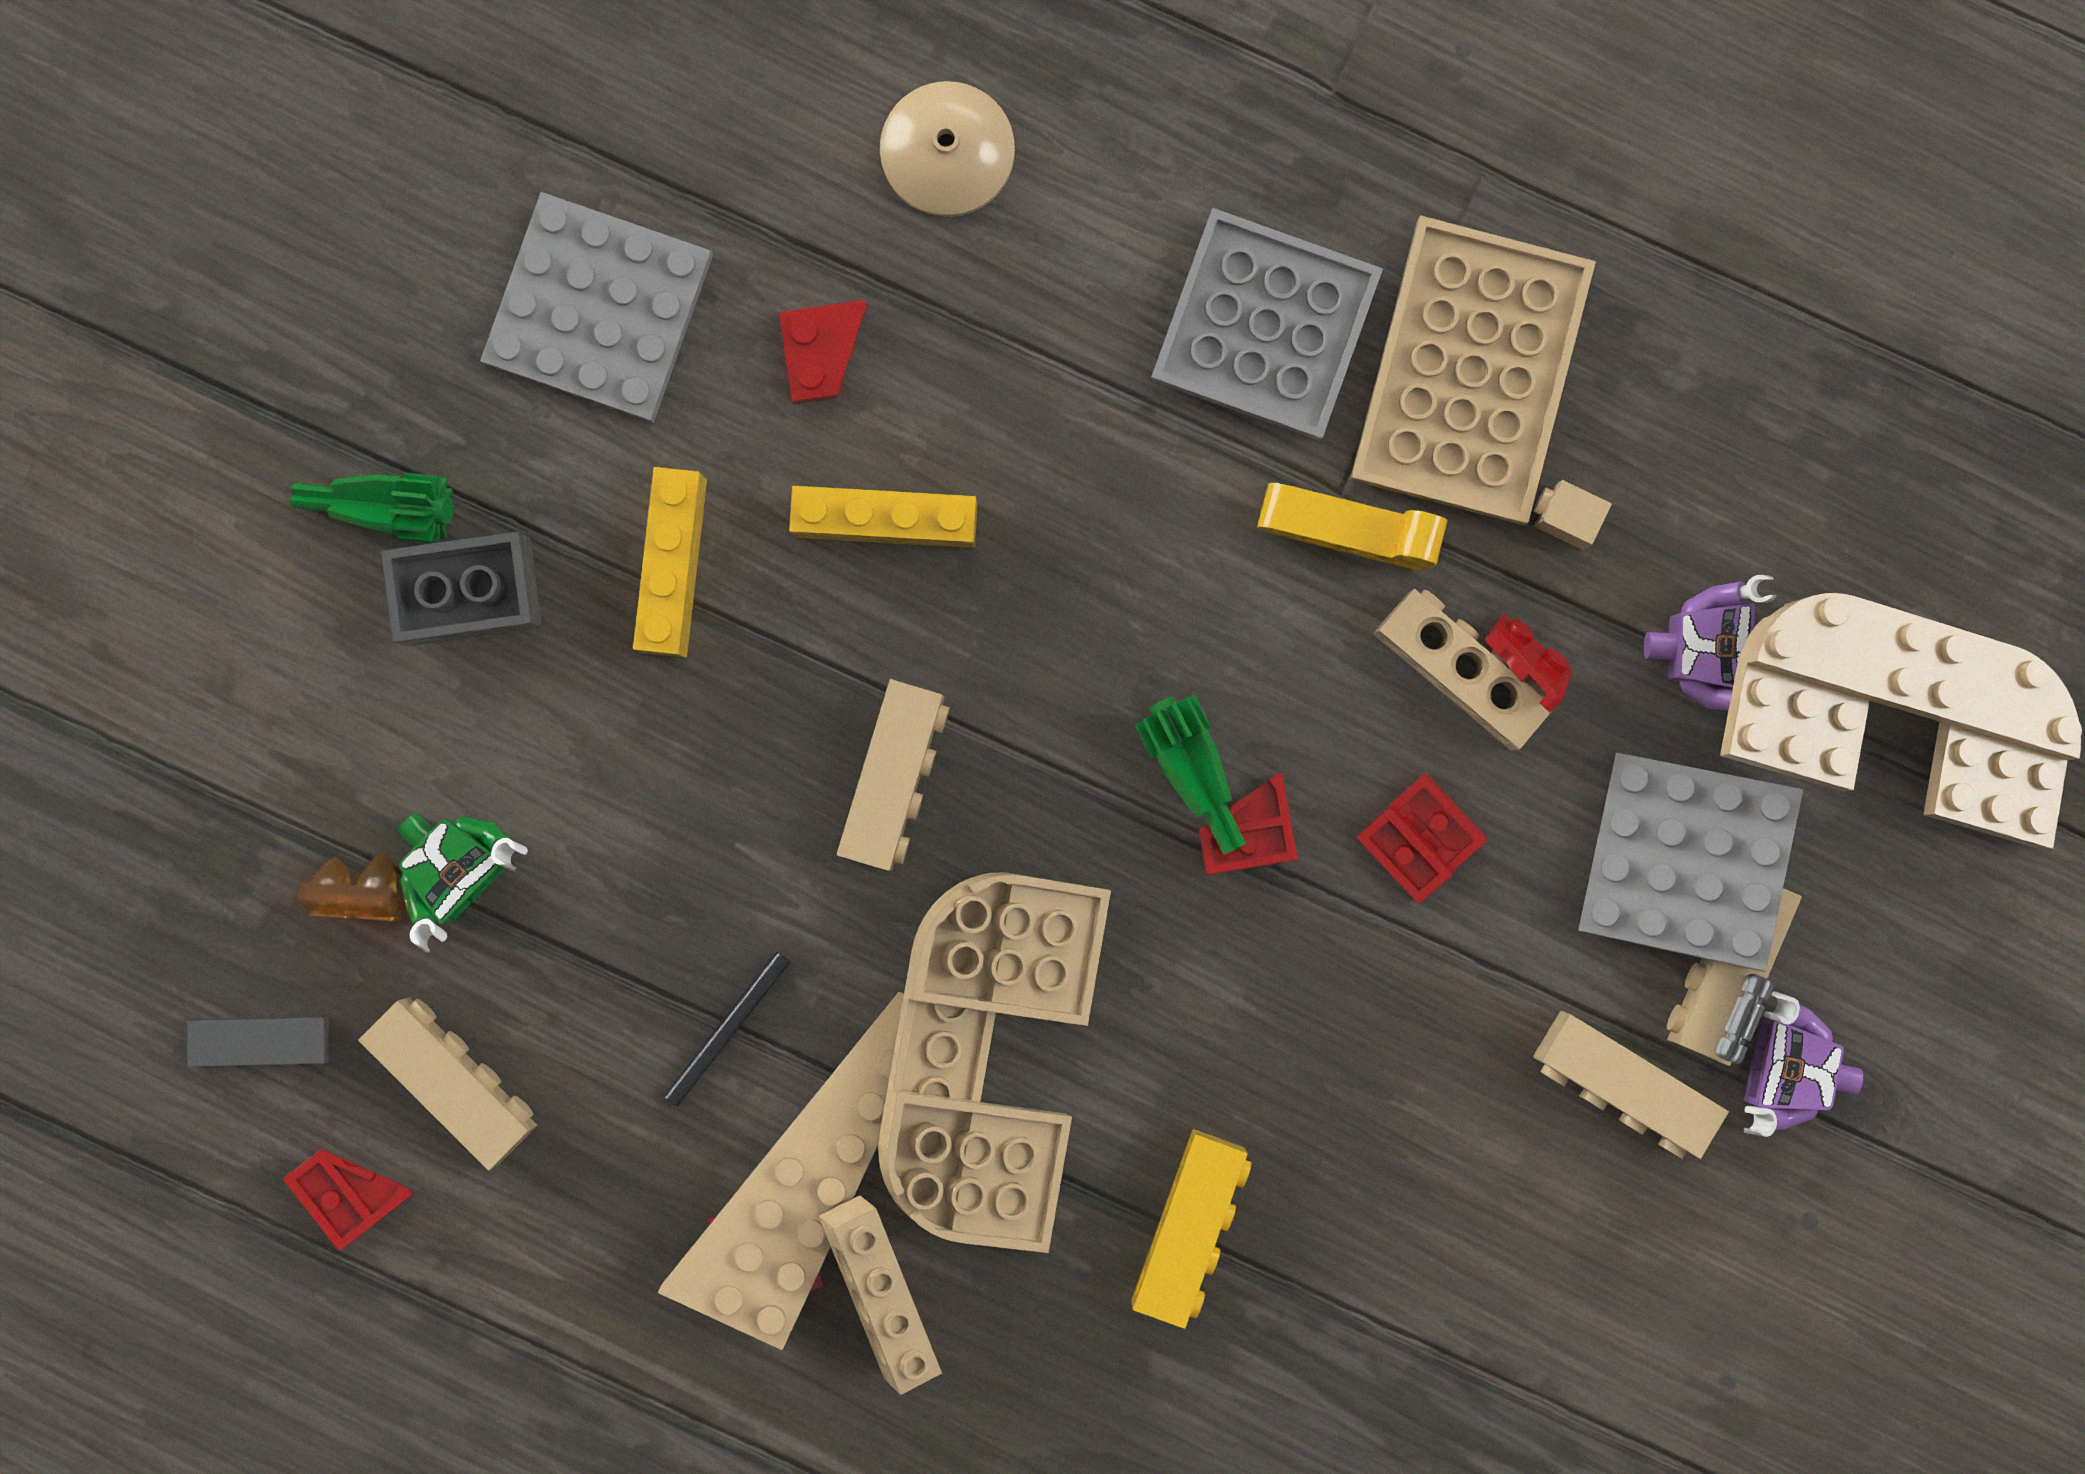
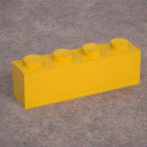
(883, 516)
(670, 562)
(1189, 1229)

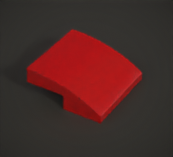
(1422, 837)

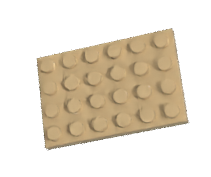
(1472, 370)

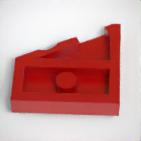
(819, 347)
(1528, 658)
(1265, 827)
(344, 1195)

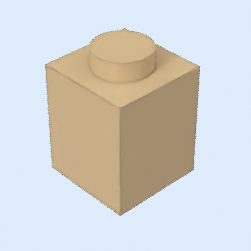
(1570, 514)

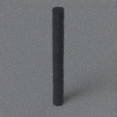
(727, 1029)

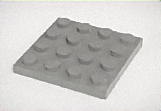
(597, 307)
(1266, 324)
(1691, 861)

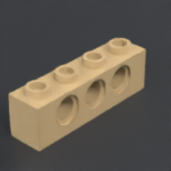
(1402, 635)
(880, 1294)

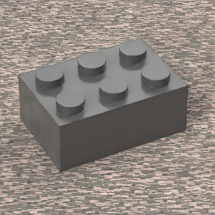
(461, 589)

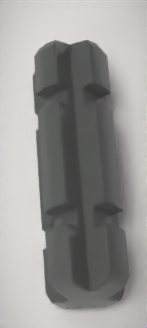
(1744, 1018)

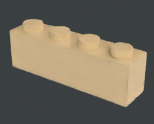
(891, 776)
(1715, 989)
(449, 1082)
(1630, 1085)

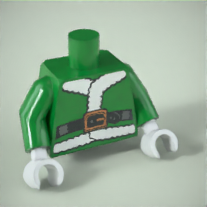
(449, 869)

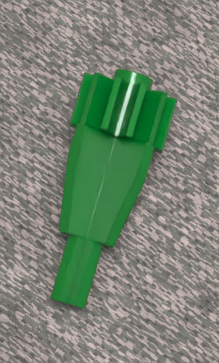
(406, 507)
(1192, 764)

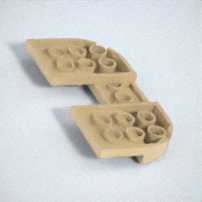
(1999, 710)
(981, 951)

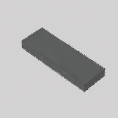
(257, 1041)

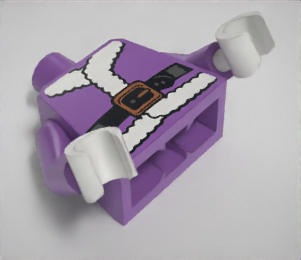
(1708, 640)
(1794, 1069)

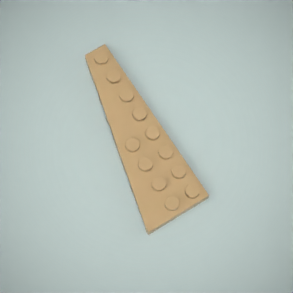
(768, 1239)

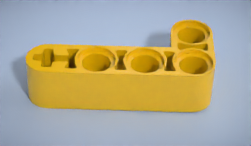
(1352, 527)

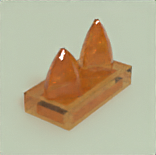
(334, 896)

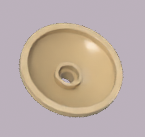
(954, 177)

